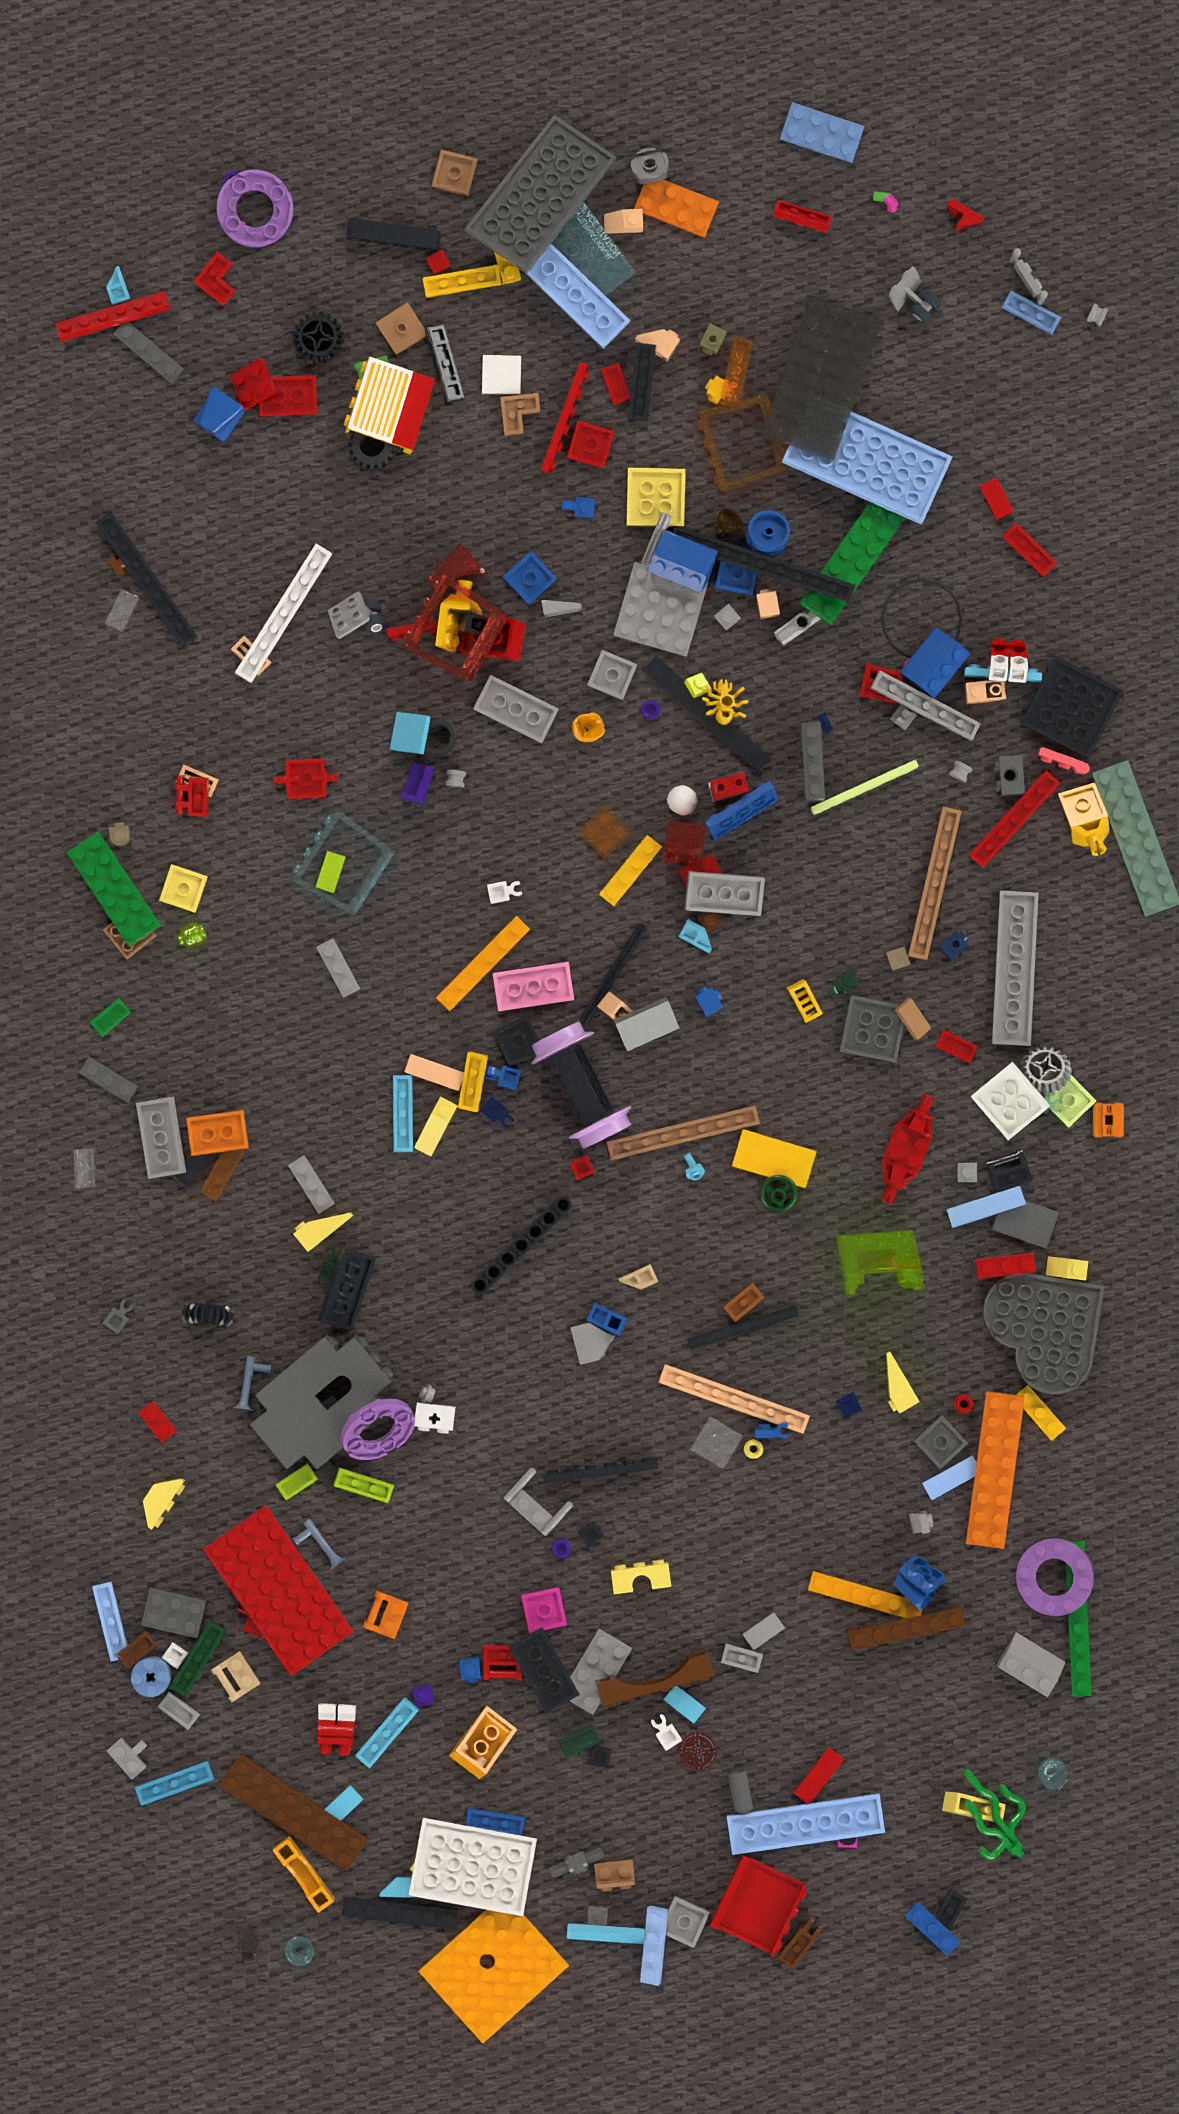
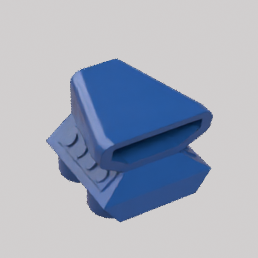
(219, 414)
(918, 1581)

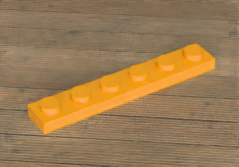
(483, 963)
(862, 1595)

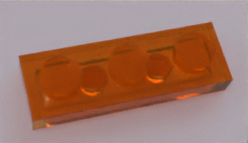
(221, 1173)

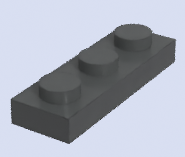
(108, 1079)

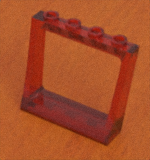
(481, 646)

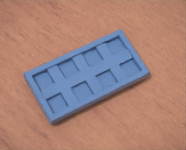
(822, 132)

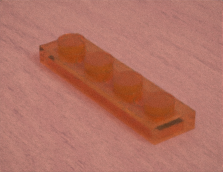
(736, 371)

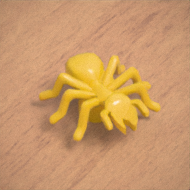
(725, 703)

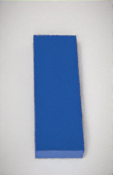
(495, 1821)

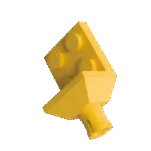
(449, 617)
(1086, 817)

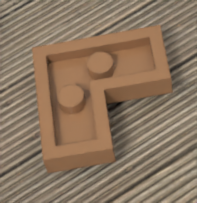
(514, 407)

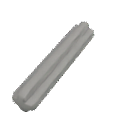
(661, 526)

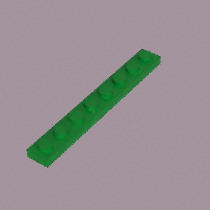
(1078, 1641)

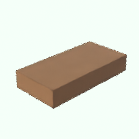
(912, 1019)

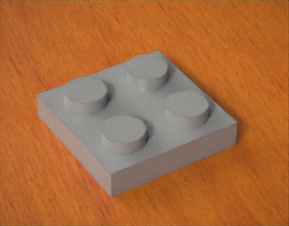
(612, 675)
(685, 1921)

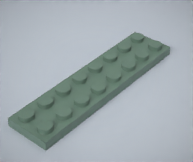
(1136, 838)

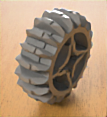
(1053, 1078)

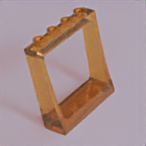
(715, 460)

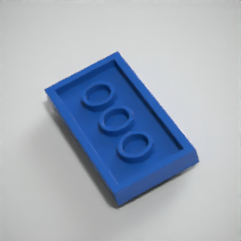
(742, 810)

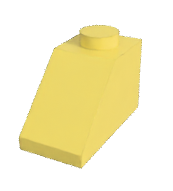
(1066, 1268)

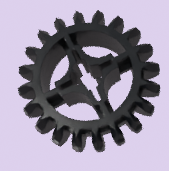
(309, 336)
(208, 1314)

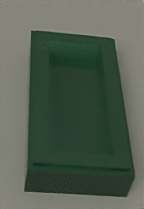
(579, 1741)

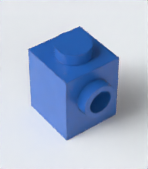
(709, 1000)
(470, 1669)

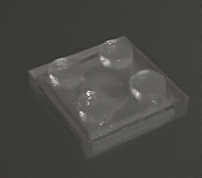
(716, 1442)

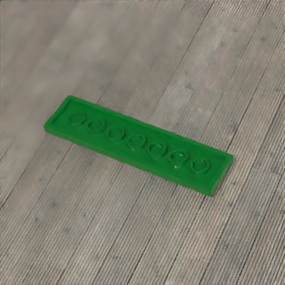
(854, 557)

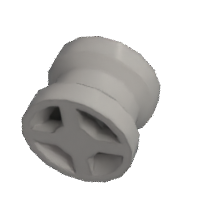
(1097, 315)
(960, 771)
(455, 778)

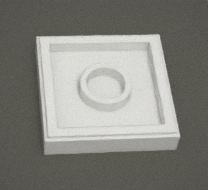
(501, 374)

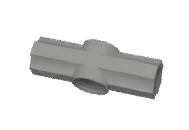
(792, 630)

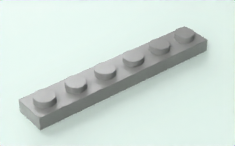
(925, 705)

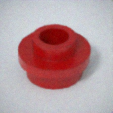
(968, 1408)

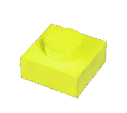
(696, 685)

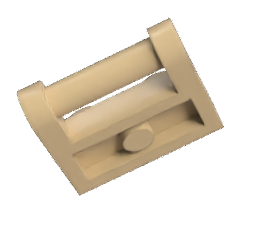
(241, 1673)

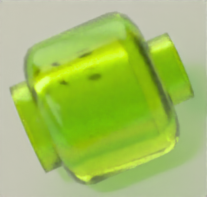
(192, 935)

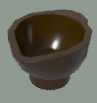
(728, 522)

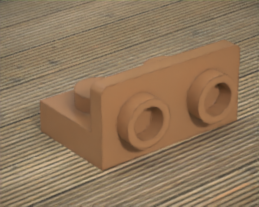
(614, 1874)

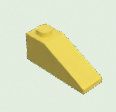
(435, 1126)
(316, 1231)
(899, 1390)
(955, 1804)

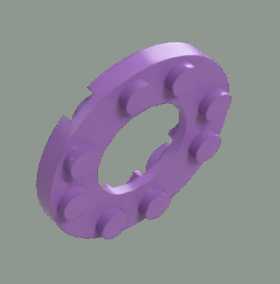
(265, 183)
(400, 1432)
(1080, 1566)

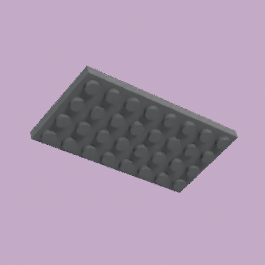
(540, 194)

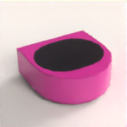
(848, 1842)

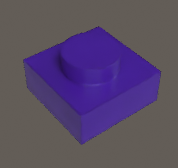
(423, 1695)

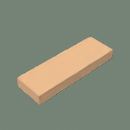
(434, 1072)

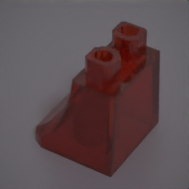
(458, 565)

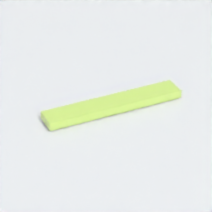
(864, 787)

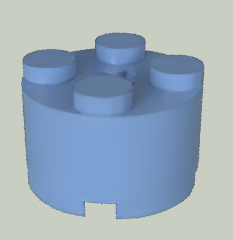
(140, 1677)

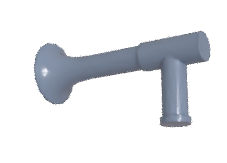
(248, 1373)
(312, 1530)

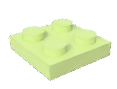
(1075, 1102)

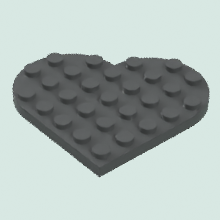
(1049, 1326)

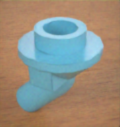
(696, 1170)

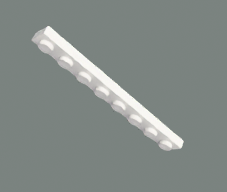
(283, 613)

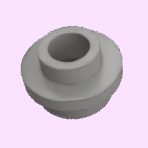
(427, 1394)

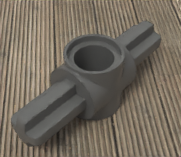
(576, 1863)

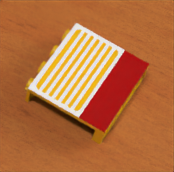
(389, 403)

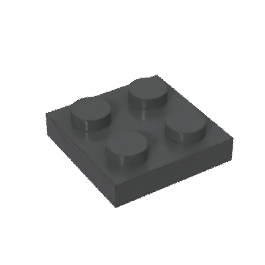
(940, 1441)

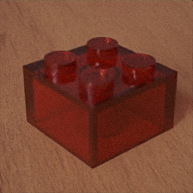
(684, 843)

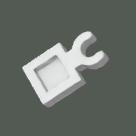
(500, 891)
(667, 1735)

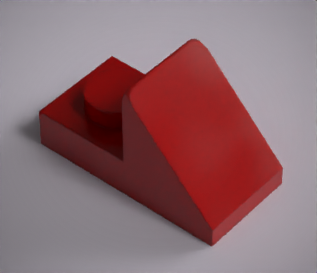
(969, 217)

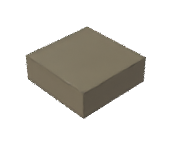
(898, 958)

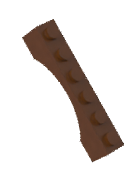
(905, 1628)
(693, 1668)

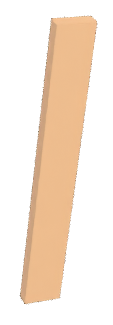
(733, 1398)

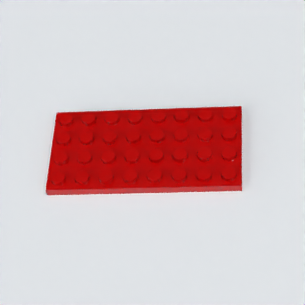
(278, 1590)

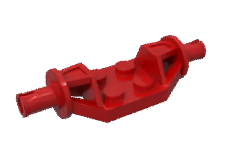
(907, 1148)

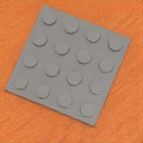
(658, 612)

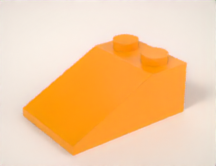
(483, 1742)

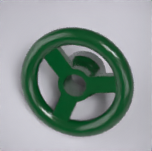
(778, 1200)

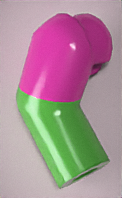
(888, 199)

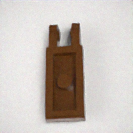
(799, 1944)

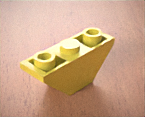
(160, 1499)

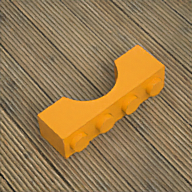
(309, 1880)

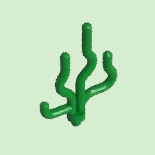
(1006, 1833)

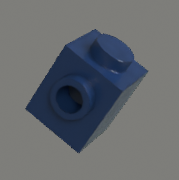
(954, 945)

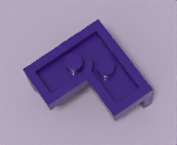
(417, 783)

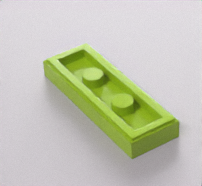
(363, 1485)

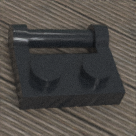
(1010, 1177)

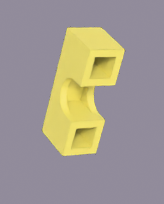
(657, 1572)

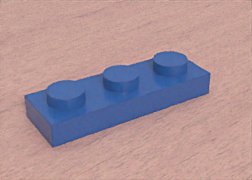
(932, 1928)

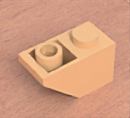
(984, 691)

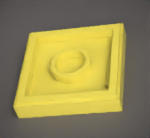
(183, 888)

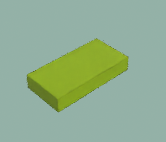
(330, 872)
(296, 1481)

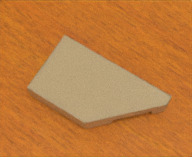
(641, 1278)

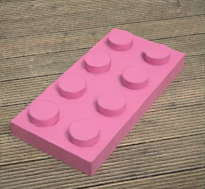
(533, 986)

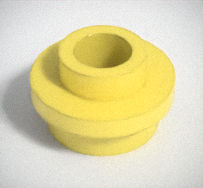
(758, 1453)

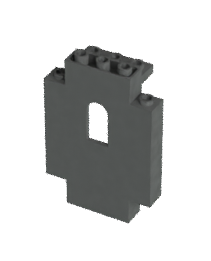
(295, 1417)

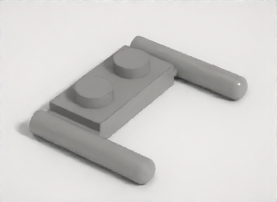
(1024, 271)
(531, 1509)

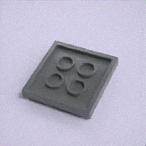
(872, 1029)

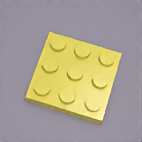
(655, 492)

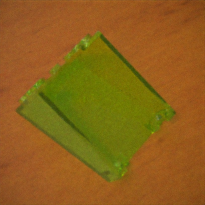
(878, 1254)

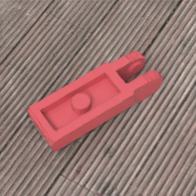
(1064, 761)

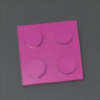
(544, 1609)

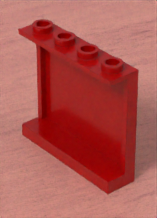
(759, 1904)

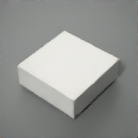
(175, 1655)

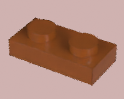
(743, 1302)

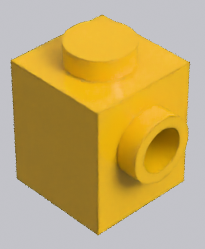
(714, 390)

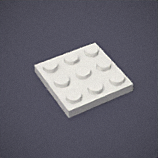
(1010, 1101)

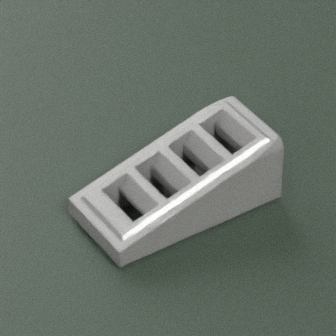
(554, 608)

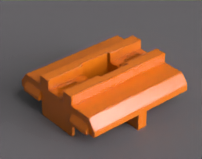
(1117, 1126)

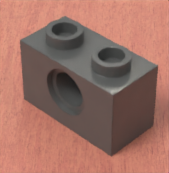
(1012, 764)

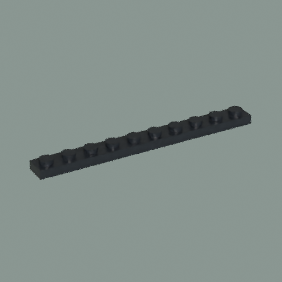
(773, 567)

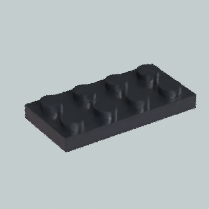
(346, 1288)
(544, 1670)

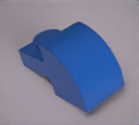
(607, 1319)

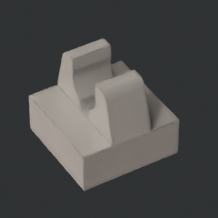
(903, 717)

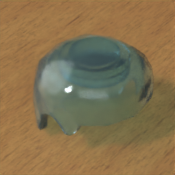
(1047, 1779)
(301, 1957)

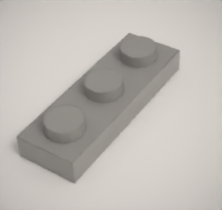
(338, 968)
(311, 1184)

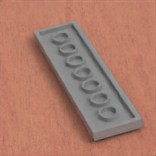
(1015, 968)

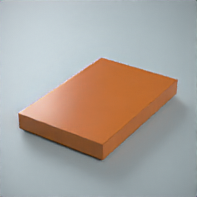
(217, 1133)

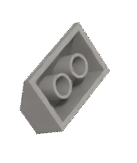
(1031, 1664)

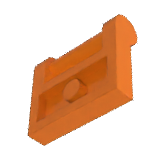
(392, 1616)

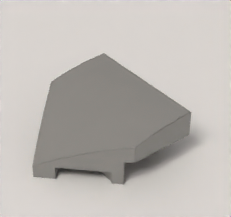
(590, 1342)

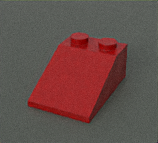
(507, 644)

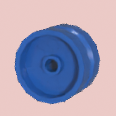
(768, 533)

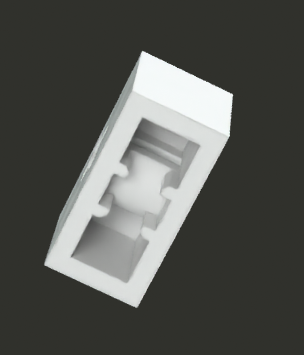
(446, 1415)

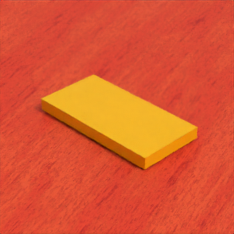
(773, 1157)

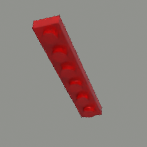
(112, 316)
(568, 411)
(1014, 819)

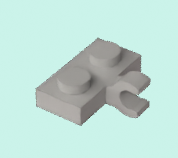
(127, 1757)

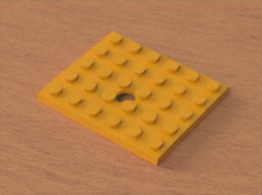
(493, 1995)

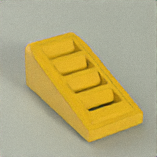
(791, 989)

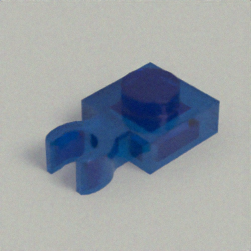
(494, 1110)

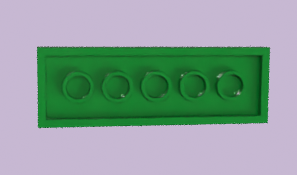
(114, 889)

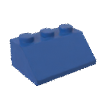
(683, 561)
(934, 663)

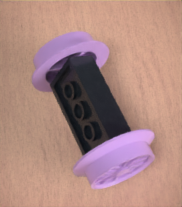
(582, 1084)

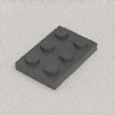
(173, 1612)

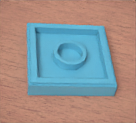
(410, 733)

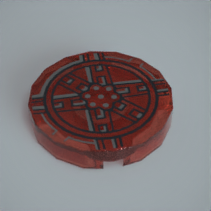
(697, 1751)

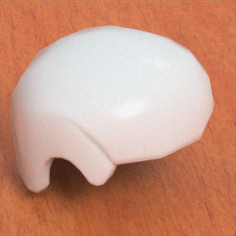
(682, 800)

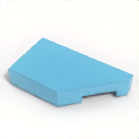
(117, 289)
(696, 935)
(398, 1888)

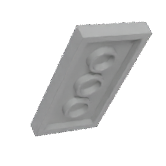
(516, 709)
(724, 893)
(161, 1137)
(601, 1659)

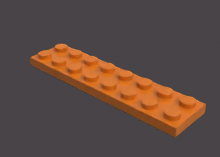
(995, 1469)

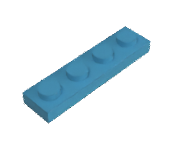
(174, 1783)

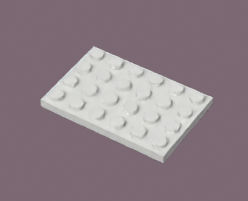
(472, 1867)

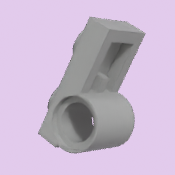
(921, 1522)

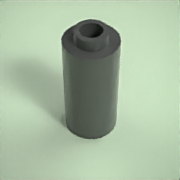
(740, 1792)

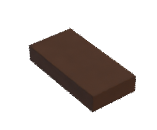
(136, 1650)

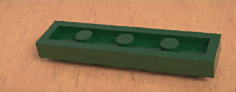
(198, 1658)

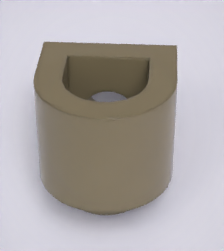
(119, 834)

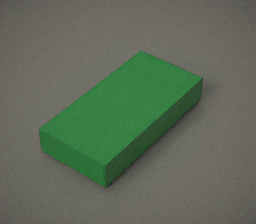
(110, 1017)

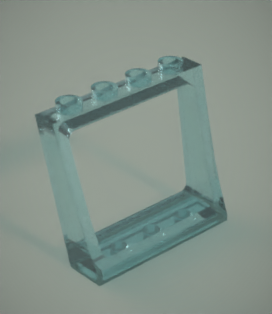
(370, 878)

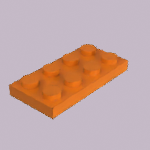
(677, 206)

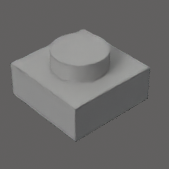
(727, 617)
(966, 1172)

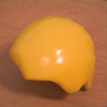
(592, 722)

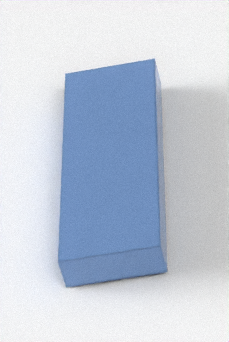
(1031, 312)

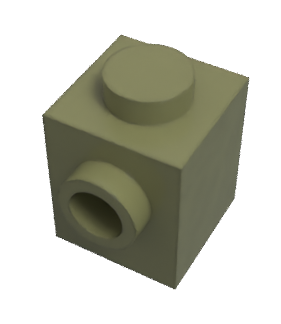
(712, 340)

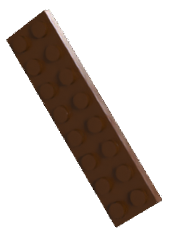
(293, 1812)

